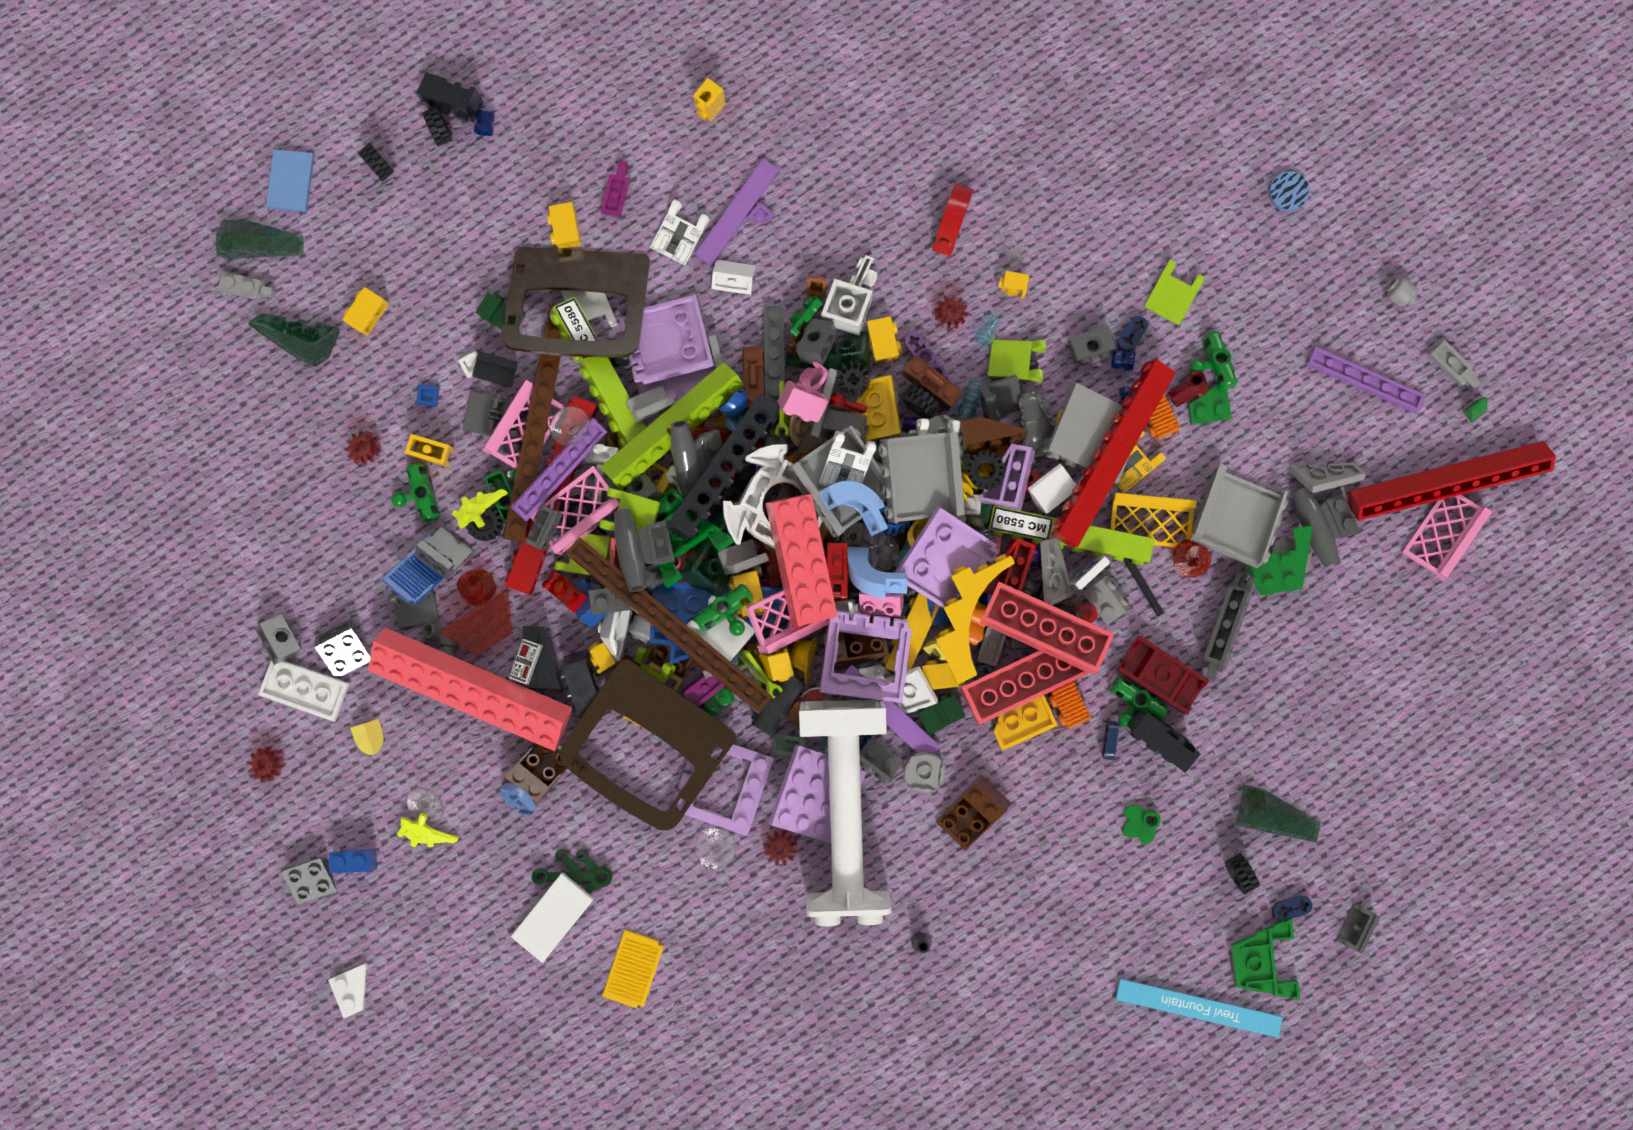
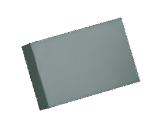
(785, 744)

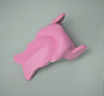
(813, 377)

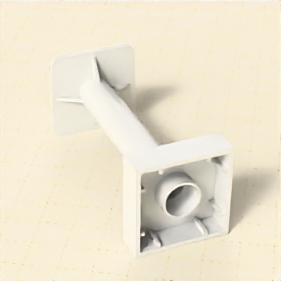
(842, 724)

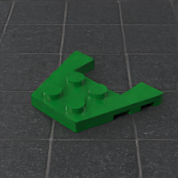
(718, 538)
(1284, 569)
(1255, 961)

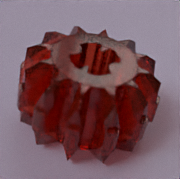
(959, 313)
(362, 455)
(273, 764)
(779, 840)

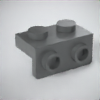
(604, 601)

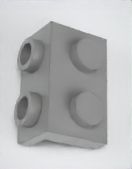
(1107, 599)

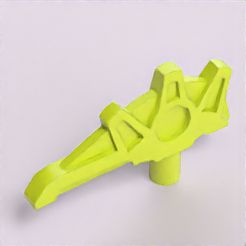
(474, 507)
(420, 832)

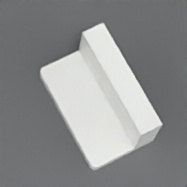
(733, 277)

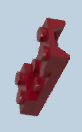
(1162, 674)

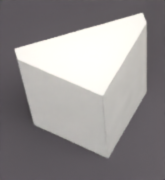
(1051, 489)

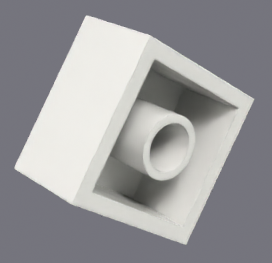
(847, 306)

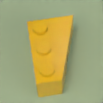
(775, 665)

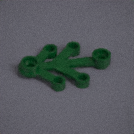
(576, 873)

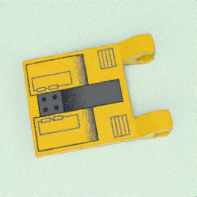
(1137, 467)

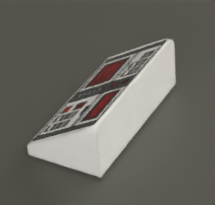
(525, 661)

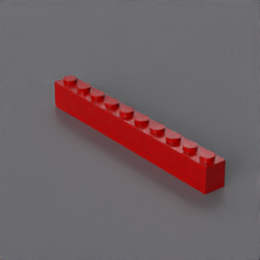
(1113, 453)
(1451, 480)
(529, 559)

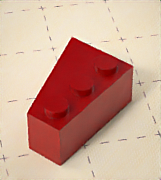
(1015, 574)

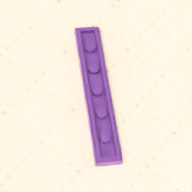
(737, 212)
(1366, 379)
(557, 471)
(902, 724)

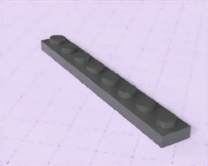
(774, 365)

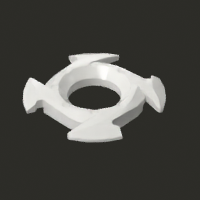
(749, 510)

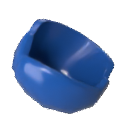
(736, 404)

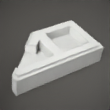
(876, 672)

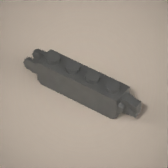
(1228, 626)

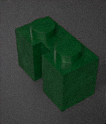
(493, 309)
(941, 714)

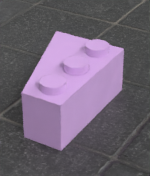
(1013, 487)

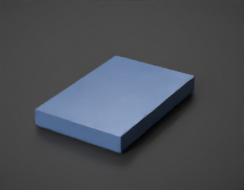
(290, 180)

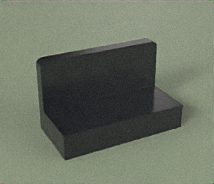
(494, 369)

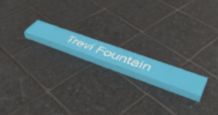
(1198, 1007)

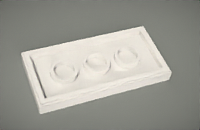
(304, 689)
(552, 917)

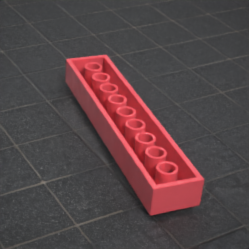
(469, 689)

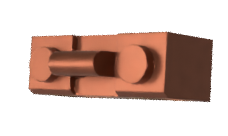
(753, 373)
(933, 382)

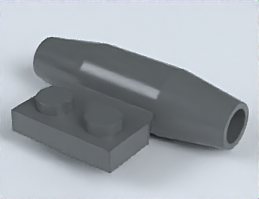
(692, 456)
(1328, 522)
(636, 547)

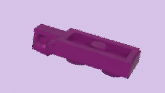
(616, 191)

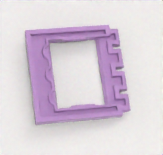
(864, 686)
(748, 798)

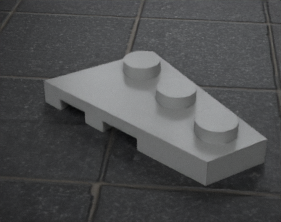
(1324, 478)
(1054, 573)

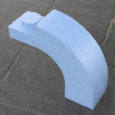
(858, 497)
(871, 580)

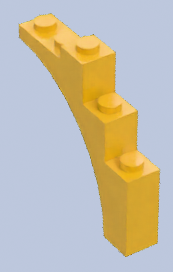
(970, 586)

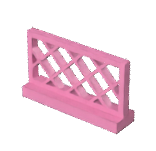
(506, 422)
(591, 521)
(1459, 546)
(783, 637)

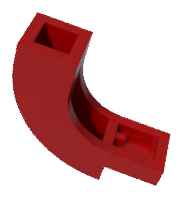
(952, 219)

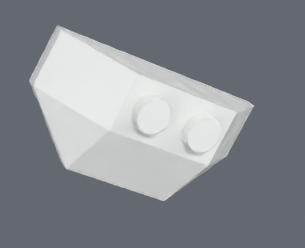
(615, 631)

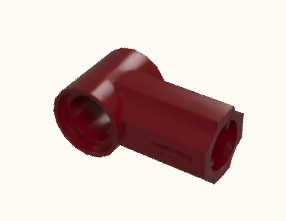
(1189, 389)

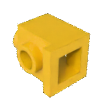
(1014, 283)
(601, 657)

